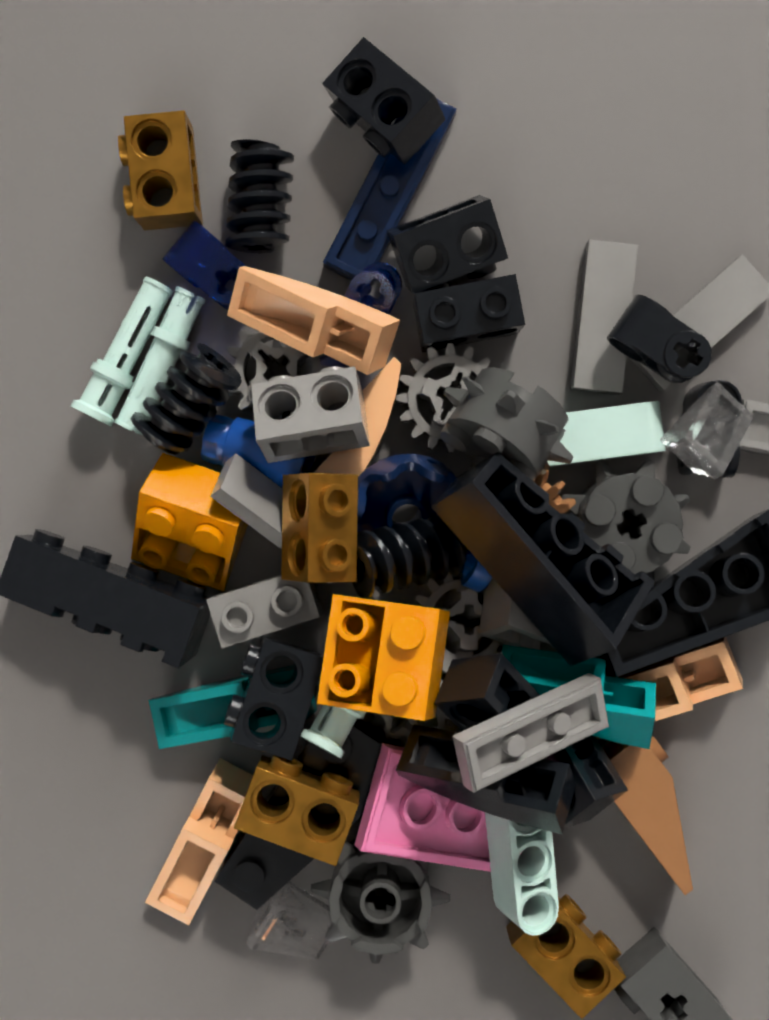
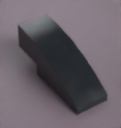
(531, 796)

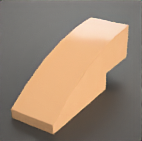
(313, 319)
(379, 404)
(691, 677)
(201, 844)

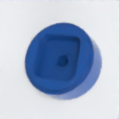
(474, 574)

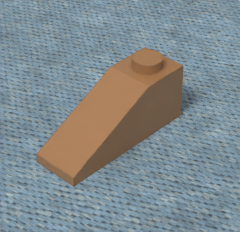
(652, 806)

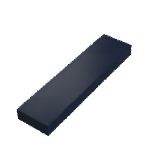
(382, 204)

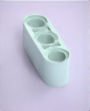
(613, 432)
(523, 883)

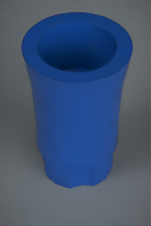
(229, 436)

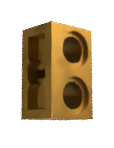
(171, 169)
(319, 527)
(292, 823)
(558, 956)

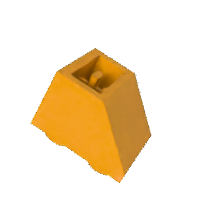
(183, 526)
(383, 657)

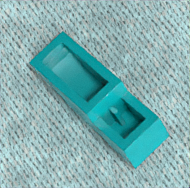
(627, 701)
(200, 711)

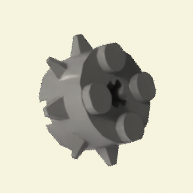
(506, 420)
(654, 513)
(375, 922)

